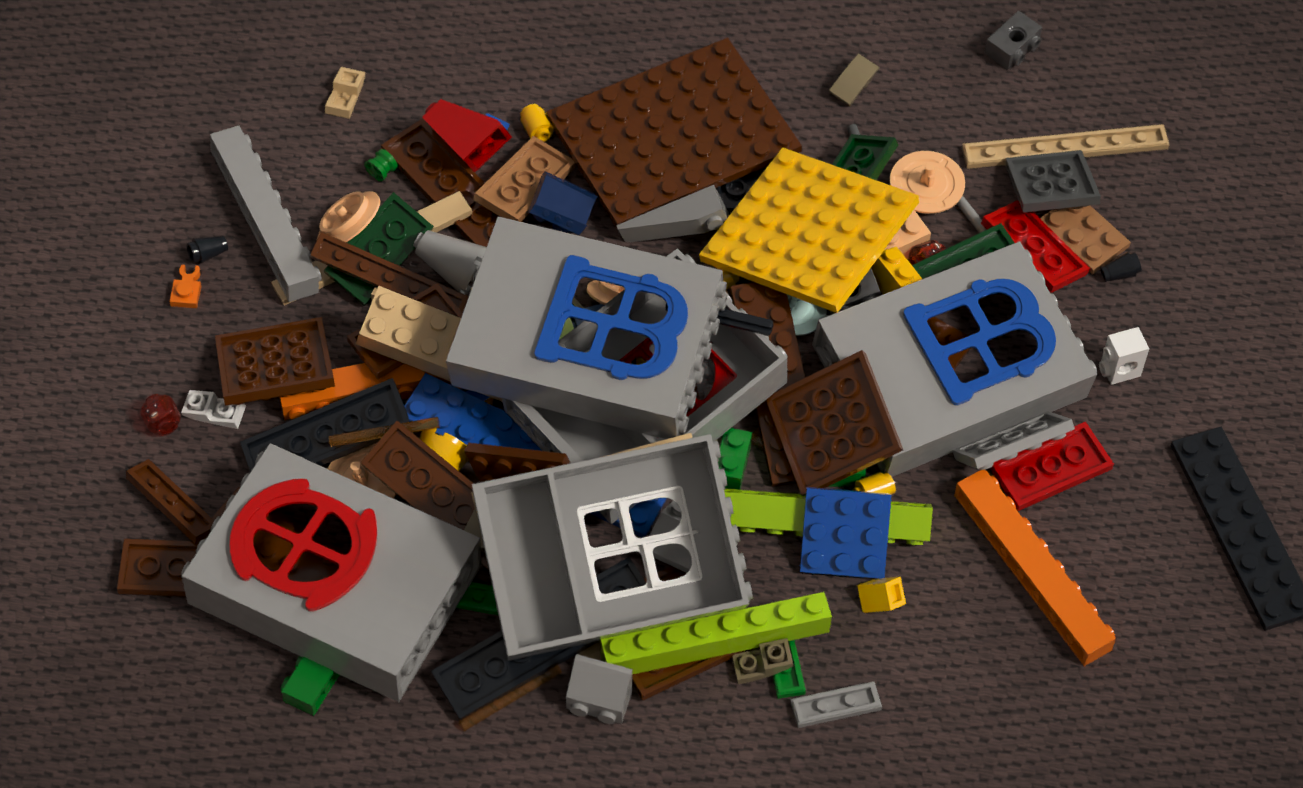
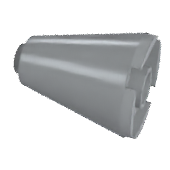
(451, 258)

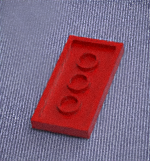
(1049, 253)
(1052, 467)

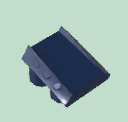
(561, 204)

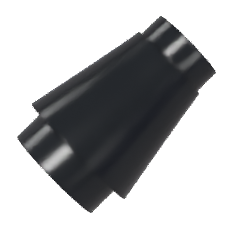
(206, 248)
(1121, 267)

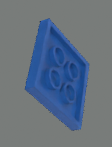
(845, 532)

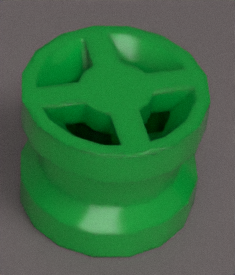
(381, 165)

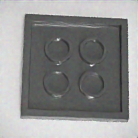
(1052, 181)

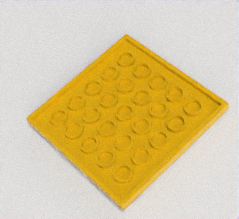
(809, 229)

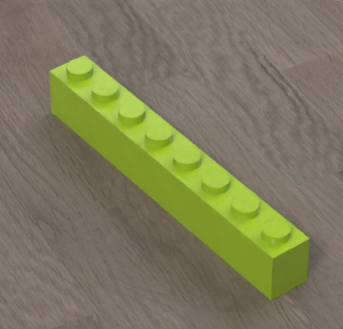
(786, 512)
(718, 634)

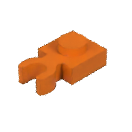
(186, 291)

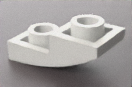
(208, 408)

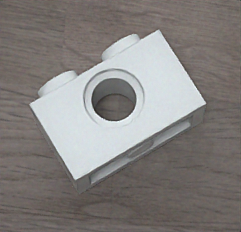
(1124, 356)

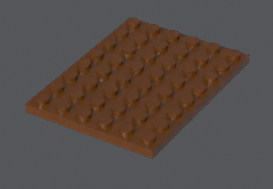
(672, 131)

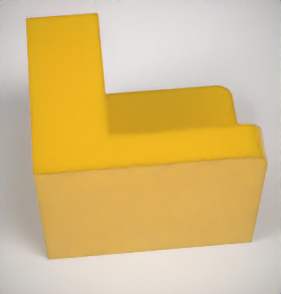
(881, 594)

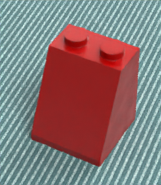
(467, 132)

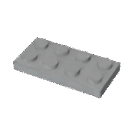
(1010, 441)

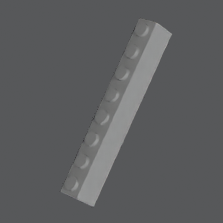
(265, 214)

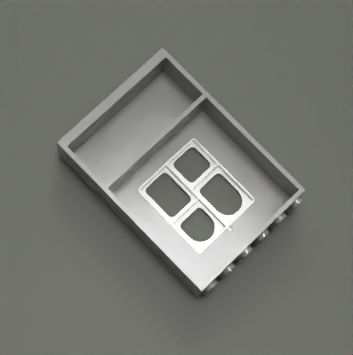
(545, 561)

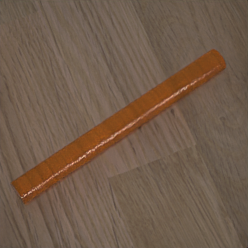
(379, 432)
(497, 705)

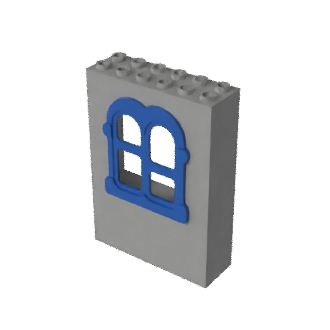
(520, 308)
(913, 371)

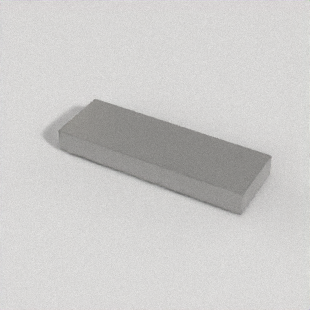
(836, 704)

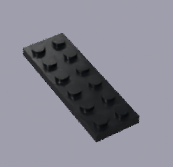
(310, 433)

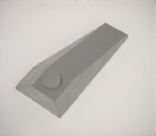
(686, 216)

